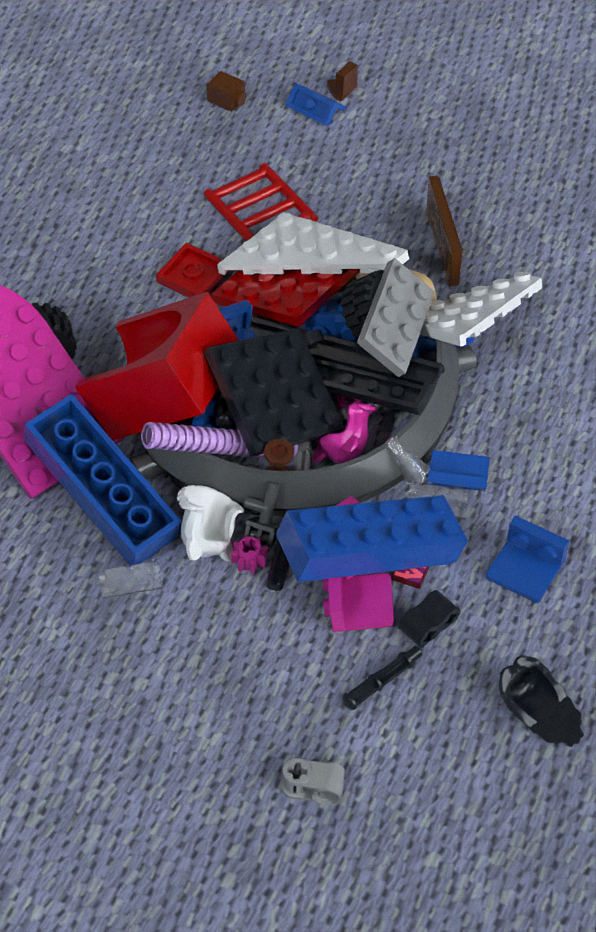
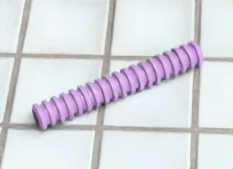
(195, 439)

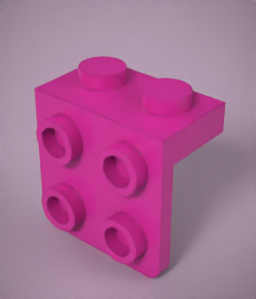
(359, 602)

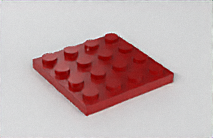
(282, 297)

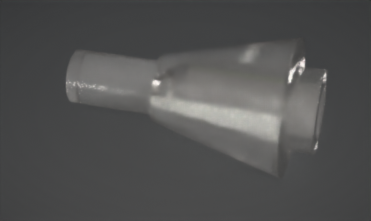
(412, 467)

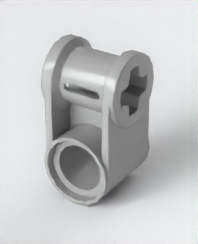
(316, 780)

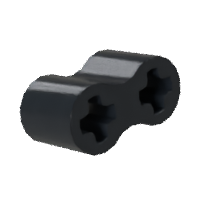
(428, 618)

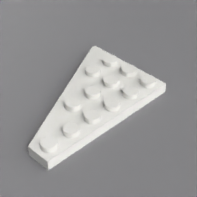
(309, 247)
(475, 311)

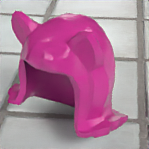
(350, 442)

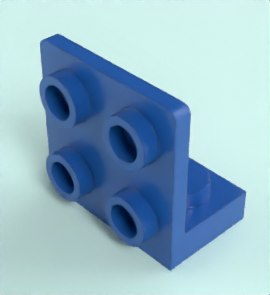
(528, 560)

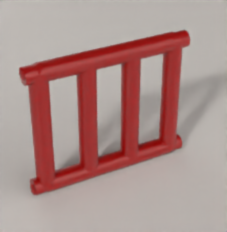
(277, 185)

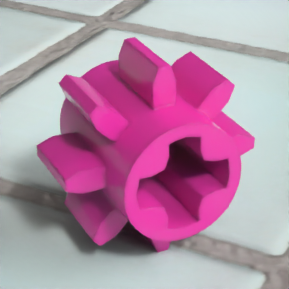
(249, 554)

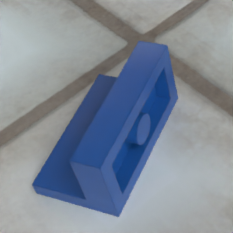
(313, 104)
(458, 470)

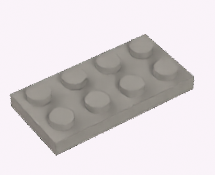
(396, 317)

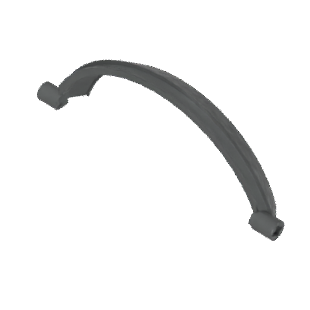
(327, 486)

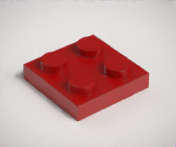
(190, 271)

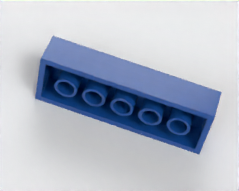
(102, 480)
(370, 537)

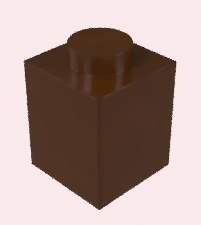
(226, 91)

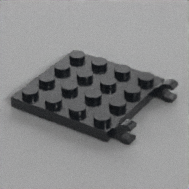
(275, 389)

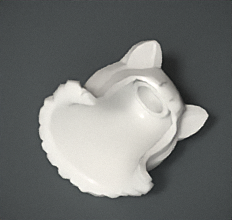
(207, 521)

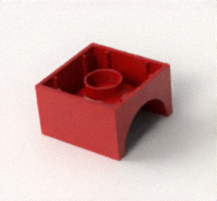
(164, 369)

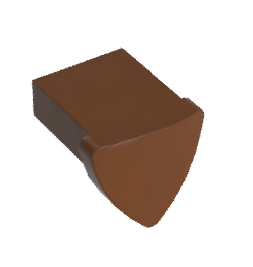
(345, 81)

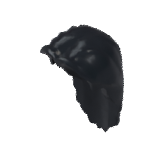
(540, 701)

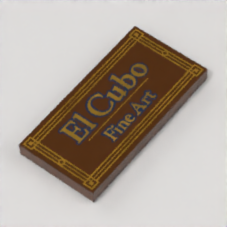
(444, 231)

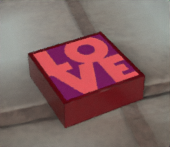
(411, 577)

